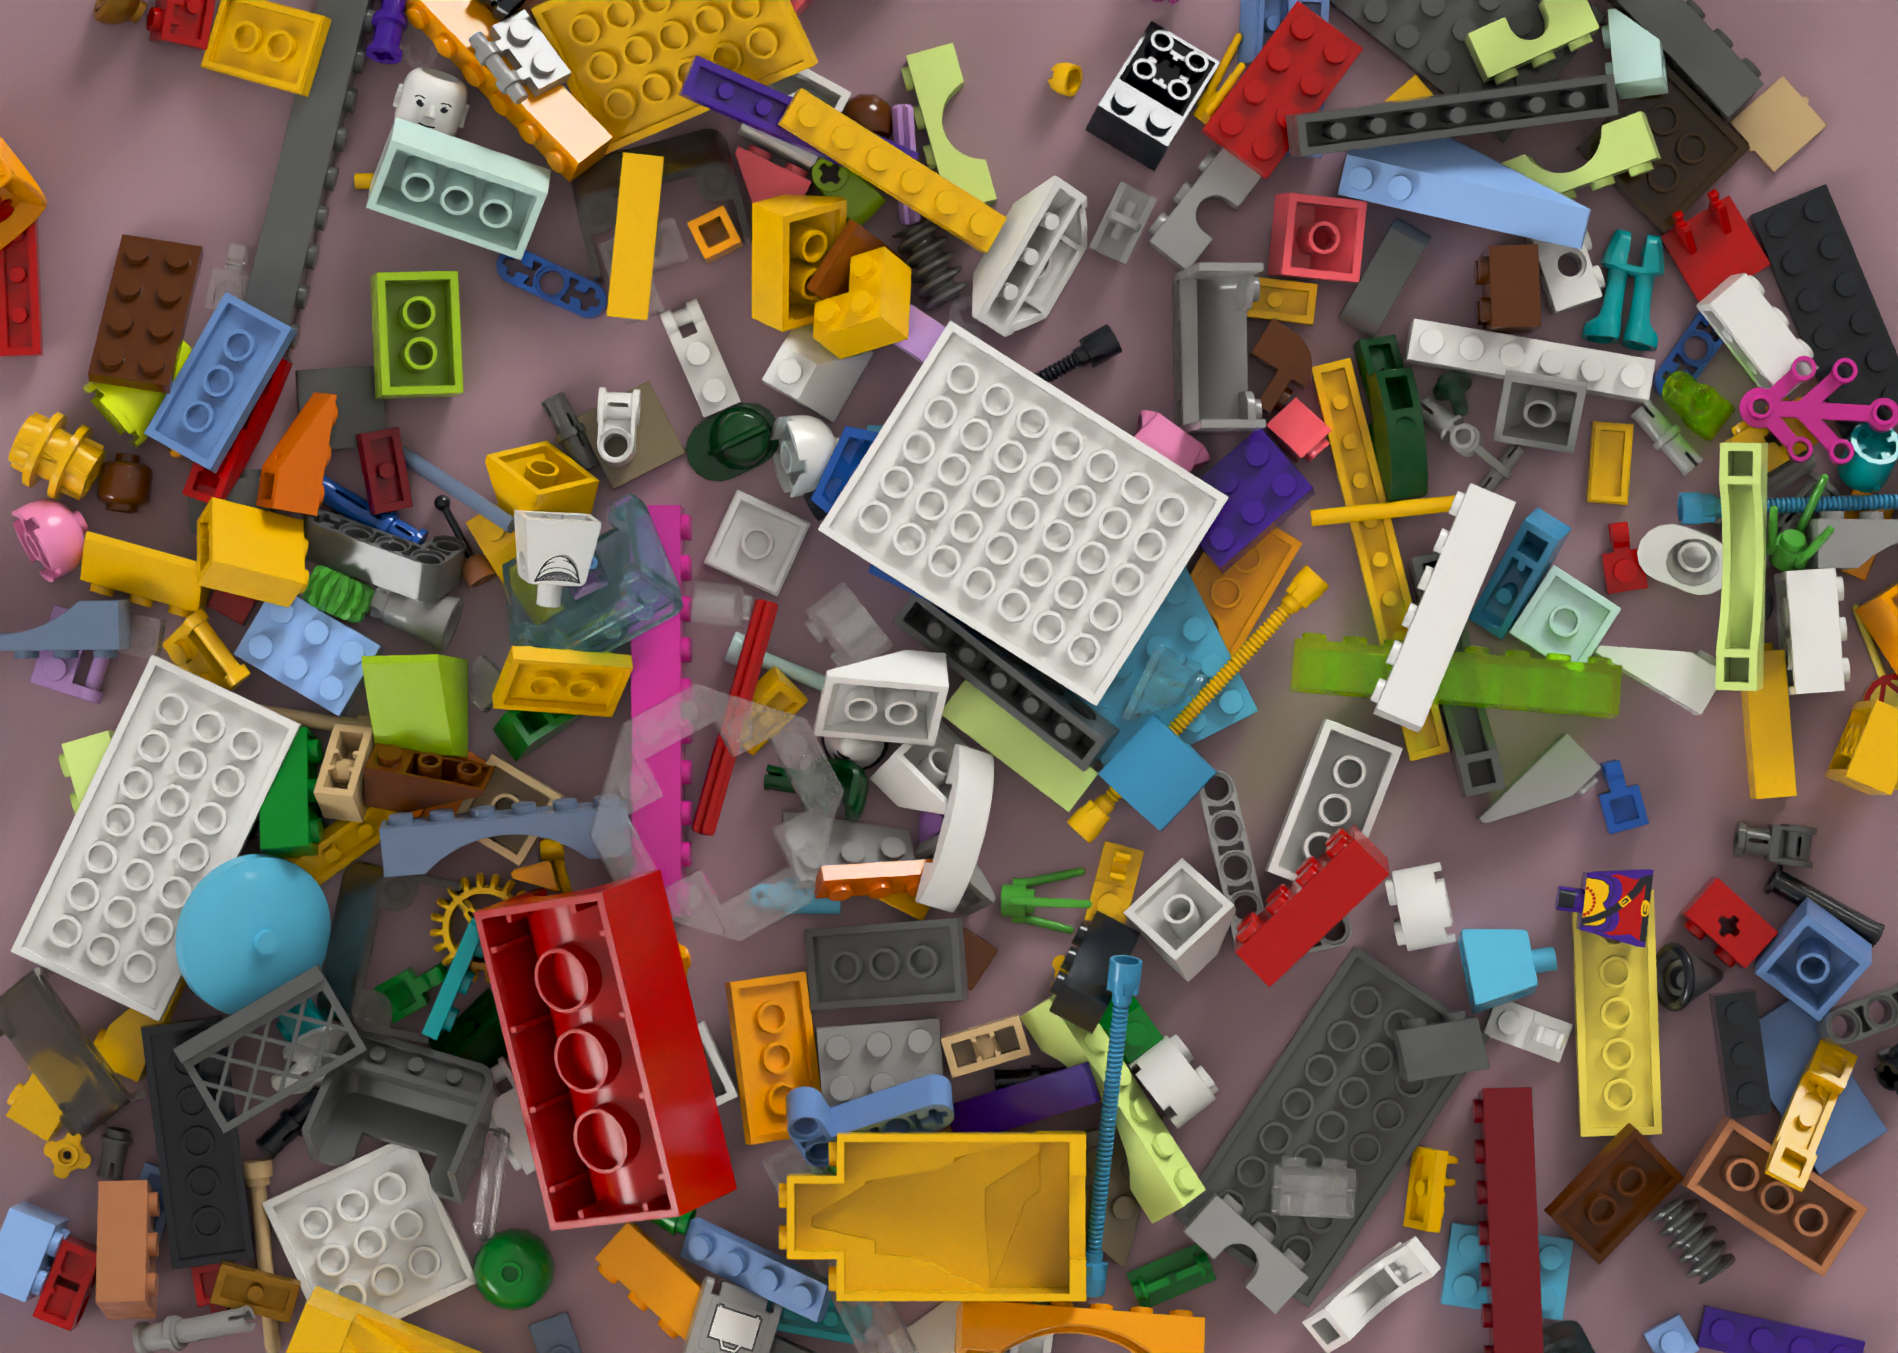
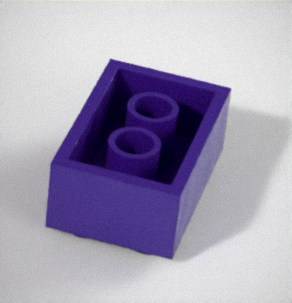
(1261, 494)

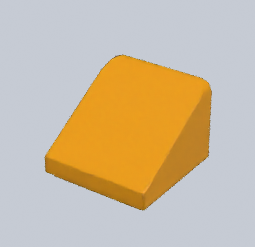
(539, 874)

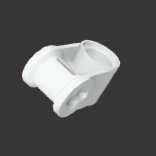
(618, 423)

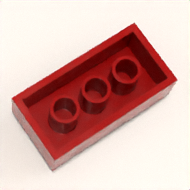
(1311, 904)

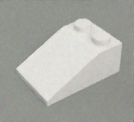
(885, 699)

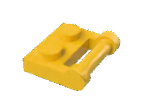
(202, 652)

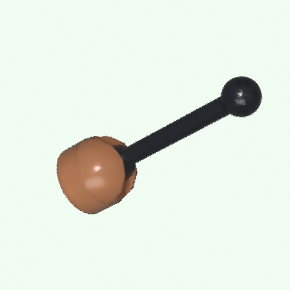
(476, 567)

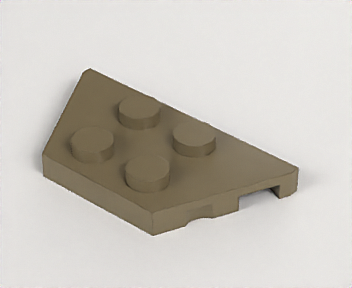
(1122, 1206)

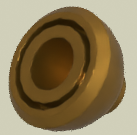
(118, 11)

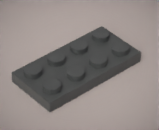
(886, 964)

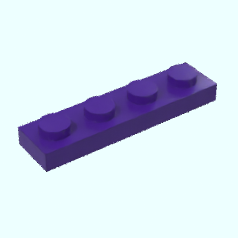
(1745, 1333)

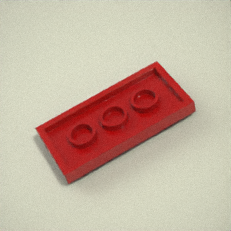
(1286, 77)

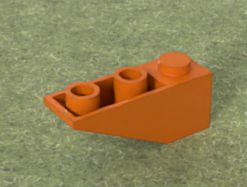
(296, 467)

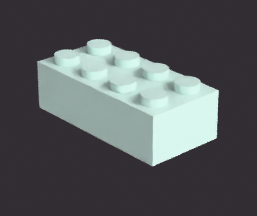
(458, 188)

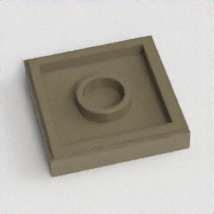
(655, 440)

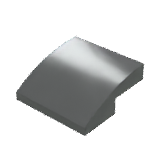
(355, 401)

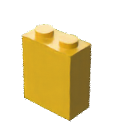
(251, 552)

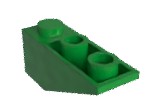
(290, 809)

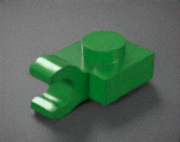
(408, 991)

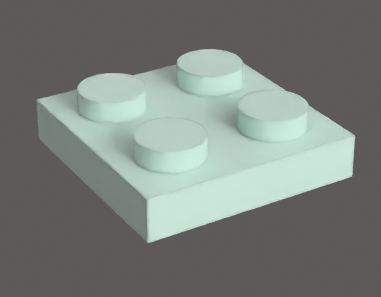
(1564, 617)

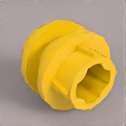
(52, 453)

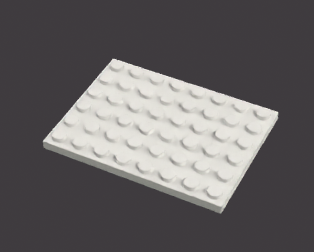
(1023, 513)

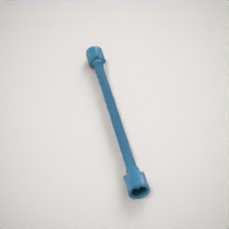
(1700, 508)
(1123, 982)

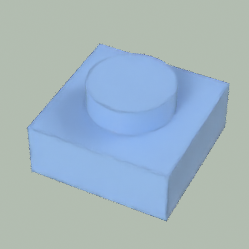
(1670, 1337)

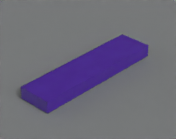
(1027, 1101)

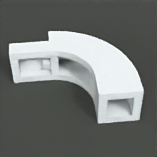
(1369, 1292)

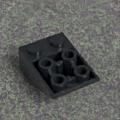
(1152, 96)

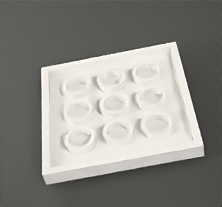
(373, 1234)

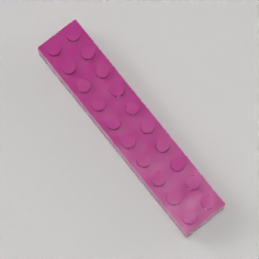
(656, 676)

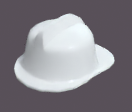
(1682, 558)

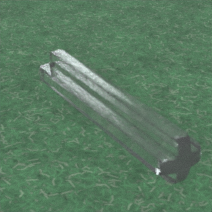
(491, 1183)

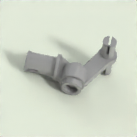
(1469, 442)

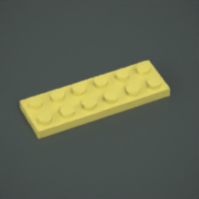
(1616, 1033)

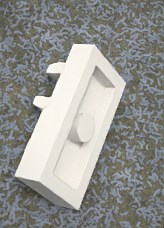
(1528, 1030)

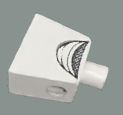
(554, 551)

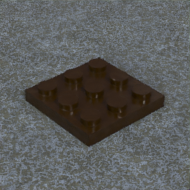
(1692, 146)

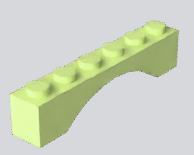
(1744, 524)
(1157, 1167)

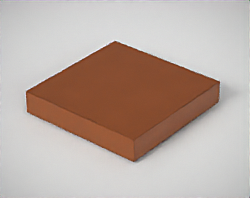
(834, 271)

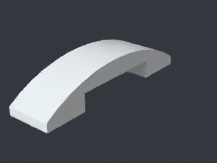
(961, 831)

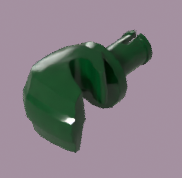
(849, 775)

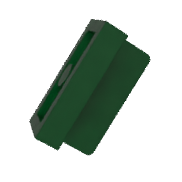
(475, 1033)

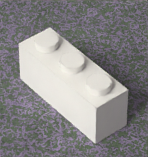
(1754, 330)

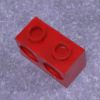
(68, 1284)

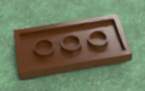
(145, 314)

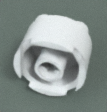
(1421, 907)
(1173, 1081)

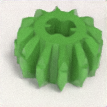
(338, 594)

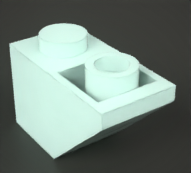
(1636, 58)

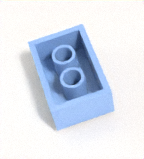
(309, 652)

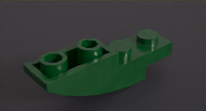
(1397, 418)

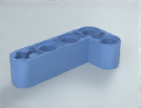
(907, 1107)

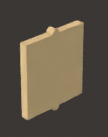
(1777, 124)

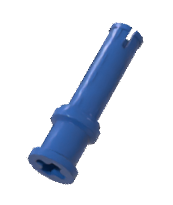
(357, 509)

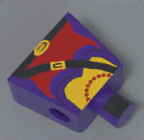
(1611, 904)

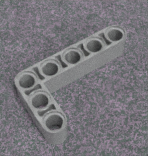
(1239, 846)

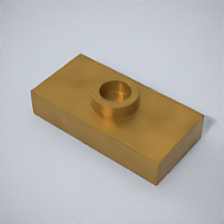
(263, 1291)

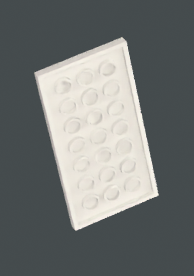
(155, 820)

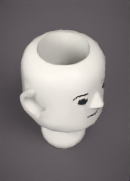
(432, 100)

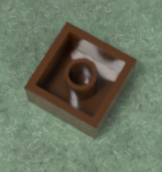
(1508, 289)

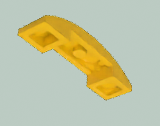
(1808, 1114)

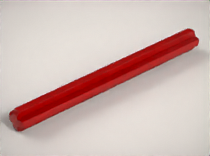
(742, 686)

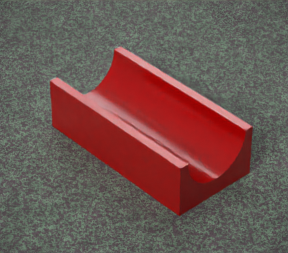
(605, 1053)

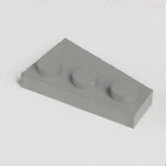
(864, 843)

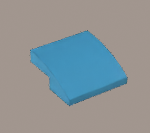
(1157, 773)

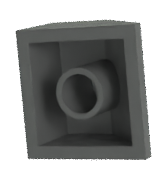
(1440, 1046)

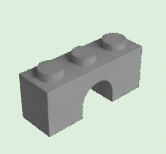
(1179, 236)
(1275, 1273)

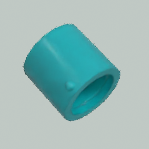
(1872, 459)

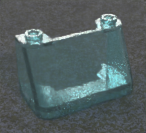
(623, 597)

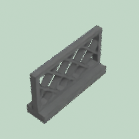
(254, 1016)

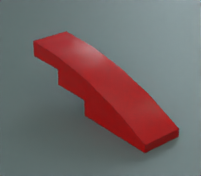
(205, 484)

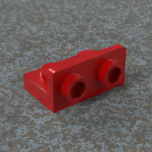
(181, 22)

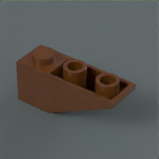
(418, 780)

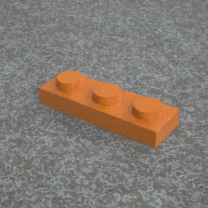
(869, 879)

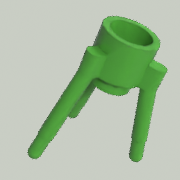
(1790, 549)
(1018, 900)

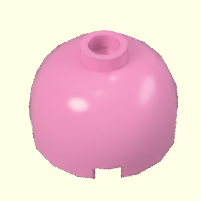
(51, 536)

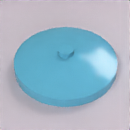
(251, 930)

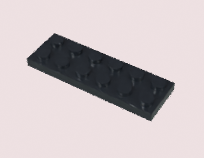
(1829, 298)
(195, 1158)

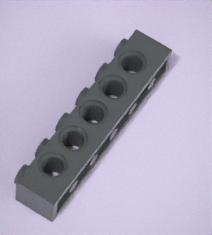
(1011, 683)

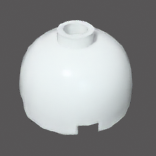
(804, 452)

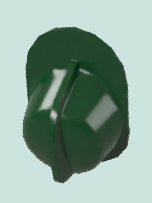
(732, 442)

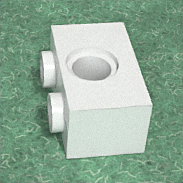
(1564, 291)

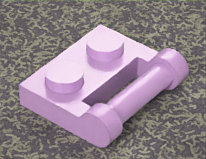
(62, 672)

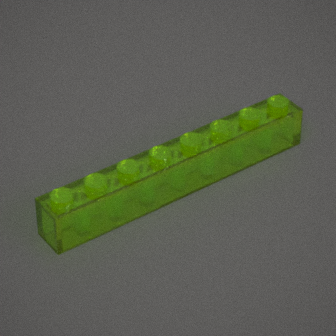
(1470, 680)

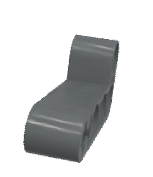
(384, 559)

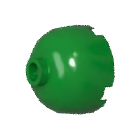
(513, 1269)

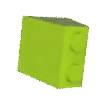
(419, 702)

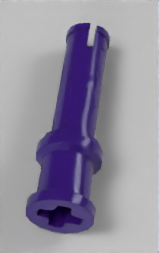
(388, 30)

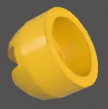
(1066, 78)

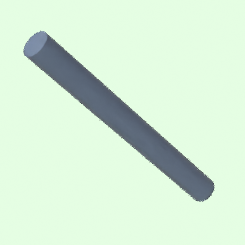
(458, 490)

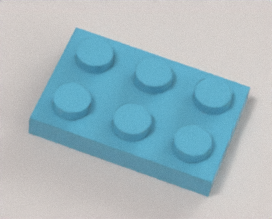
(1461, 1271)

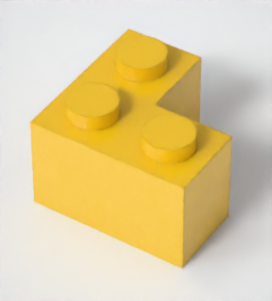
(873, 309)

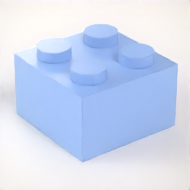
(28, 1248)

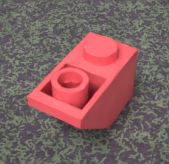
(769, 179)
(1299, 431)

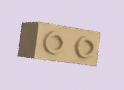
(341, 776)
(985, 1045)

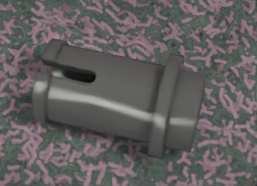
(114, 1151)

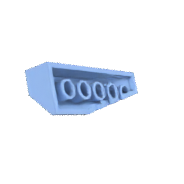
(1464, 187)

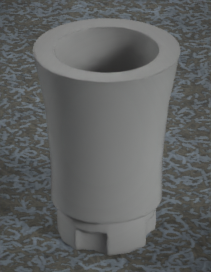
(429, 621)

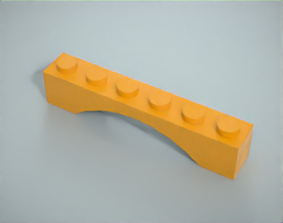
(1002, 1325)

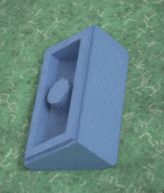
(1257, 24)

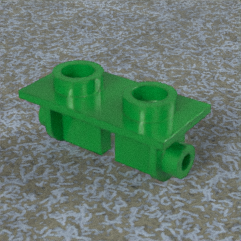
(1171, 1276)

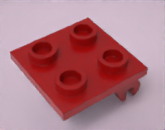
(1713, 246)

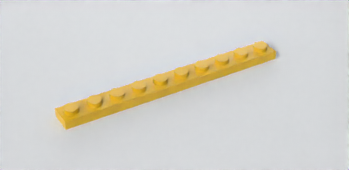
(1373, 539)

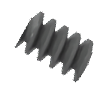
(931, 264)
(1693, 1238)

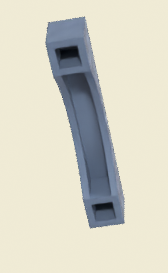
(85, 626)
(418, 843)

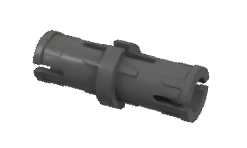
(569, 431)

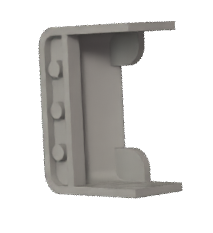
(1211, 348)

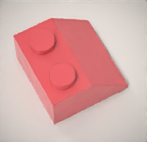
(1317, 237)

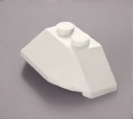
(1031, 258)

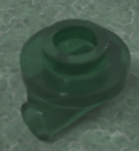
(1453, 387)

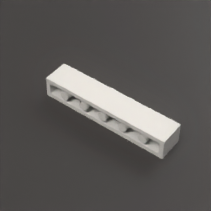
(1492, 353)
(1443, 608)

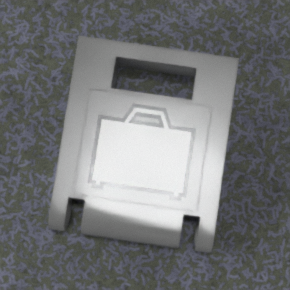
(731, 1321)

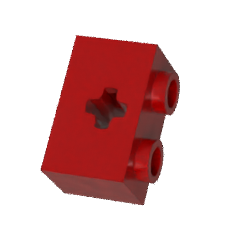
(1750, 930)

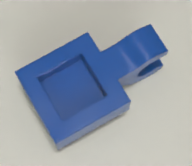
(1622, 804)

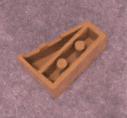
(127, 1249)

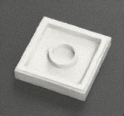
(757, 543)

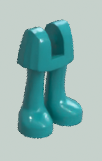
(1607, 325)

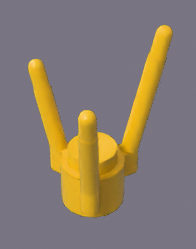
(1211, 98)

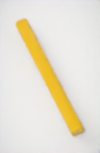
(1381, 510)

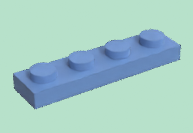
(756, 1269)

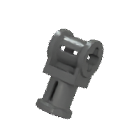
(1782, 843)

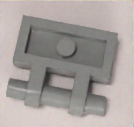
(527, 51)

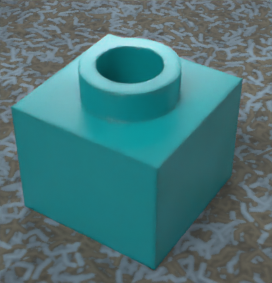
(287, 1025)

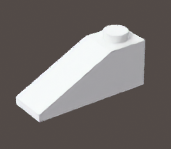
(1673, 674)

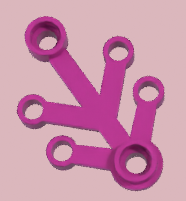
(1812, 411)

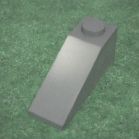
(1549, 778)

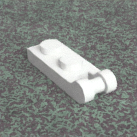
(701, 360)

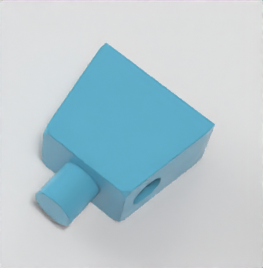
(1501, 966)

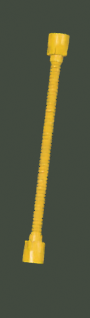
(1303, 590)

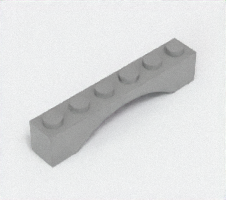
(1852, 539)

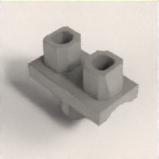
(1123, 223)

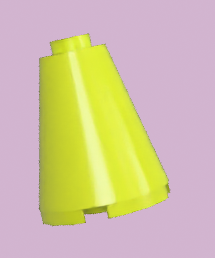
(130, 407)

